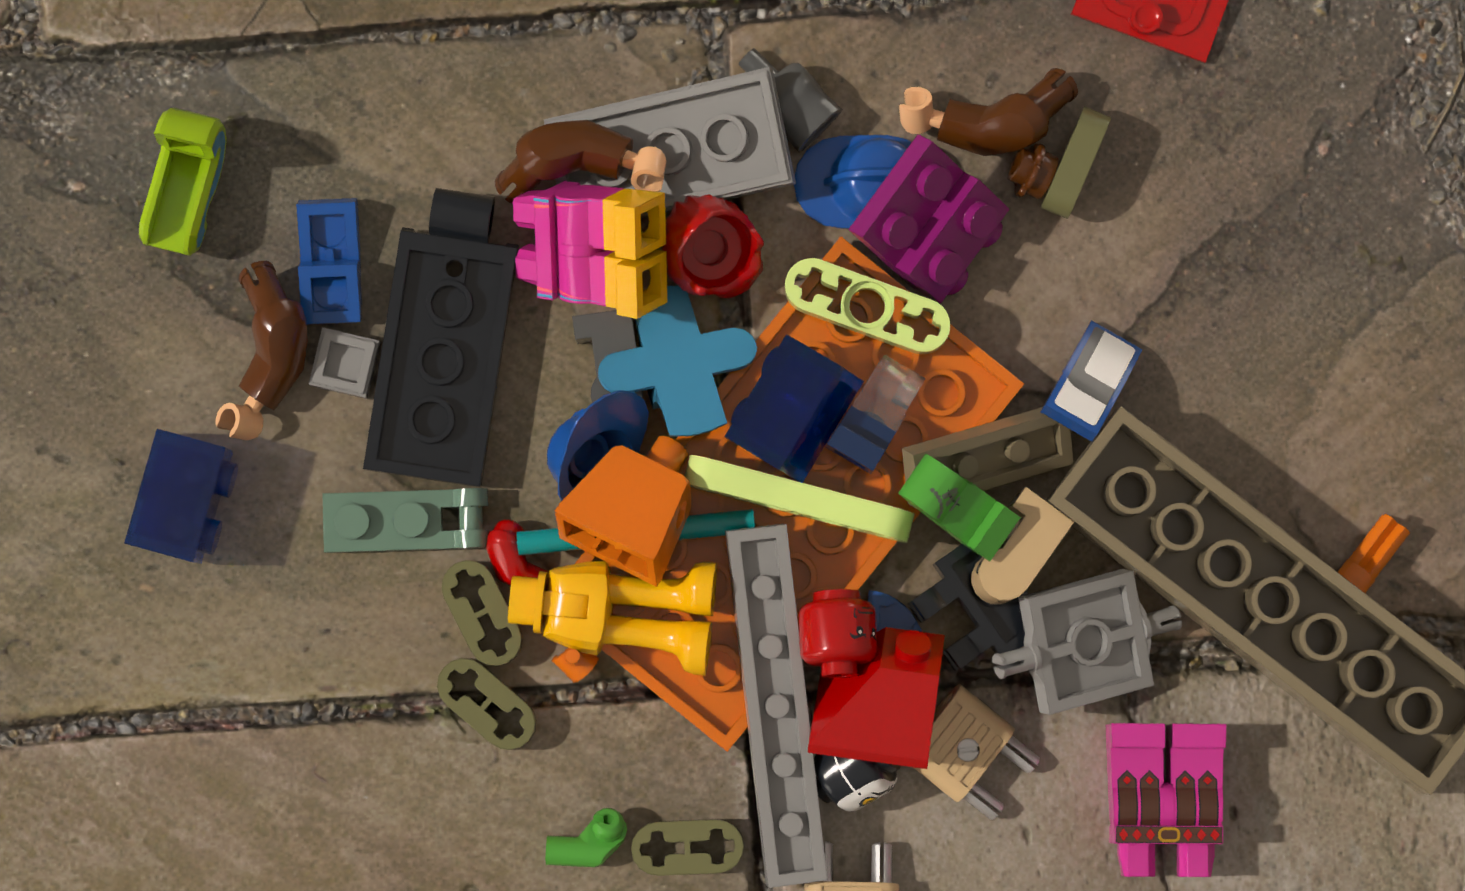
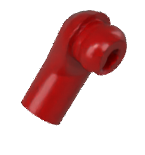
(504, 555)

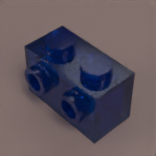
(793, 408)
(181, 497)

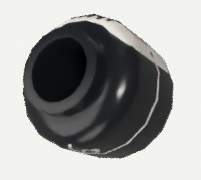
(852, 781)

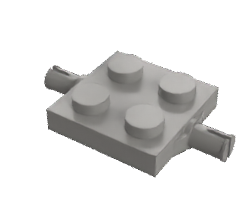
(1086, 641)

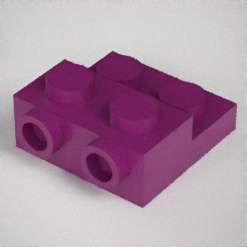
(930, 220)

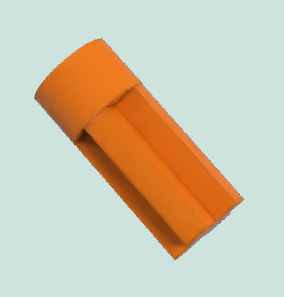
(1374, 552)

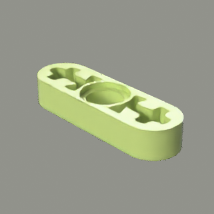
(859, 282)

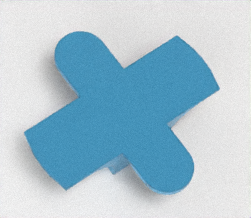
(679, 365)

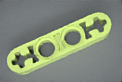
(799, 498)

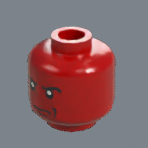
(838, 632)

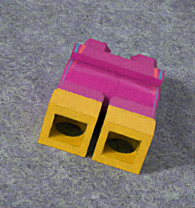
(594, 246)

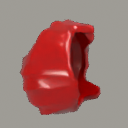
(712, 247)

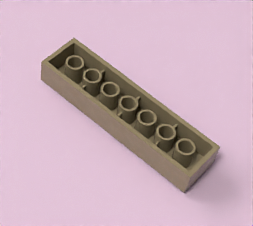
(1268, 599)

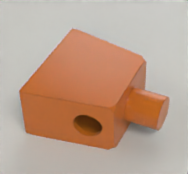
(630, 509)

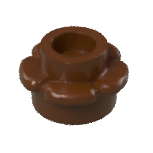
(1032, 171)

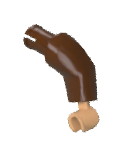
(990, 129)
(575, 146)
(280, 353)

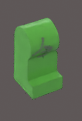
(959, 507)

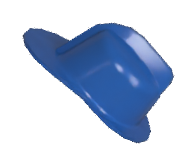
(843, 174)
(592, 433)

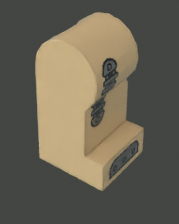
(1023, 550)

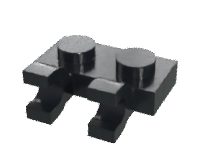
(995, 624)

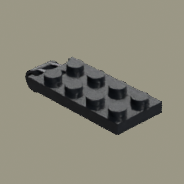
(442, 345)

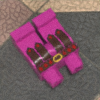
(1178, 811)

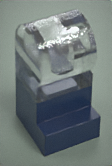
(876, 414)

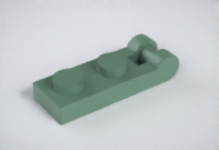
(402, 520)

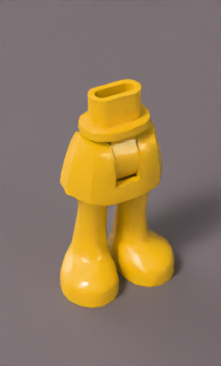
(577, 602)

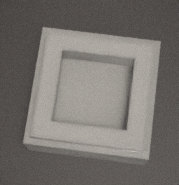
(344, 363)

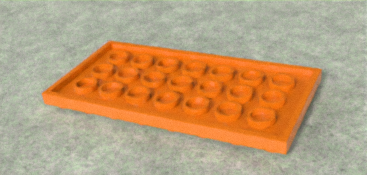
(959, 393)

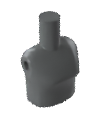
(803, 103)

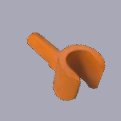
(575, 664)

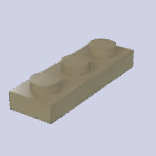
(999, 450)

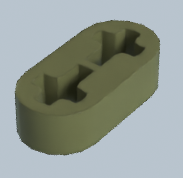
(1076, 162)
(469, 620)
(497, 693)
(687, 832)

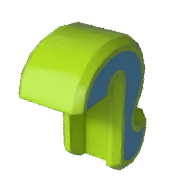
(183, 180)

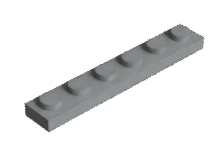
(776, 705)

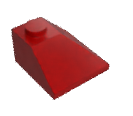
(887, 707)

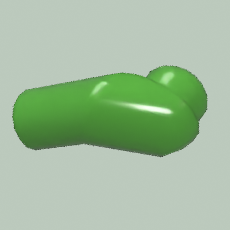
(592, 846)

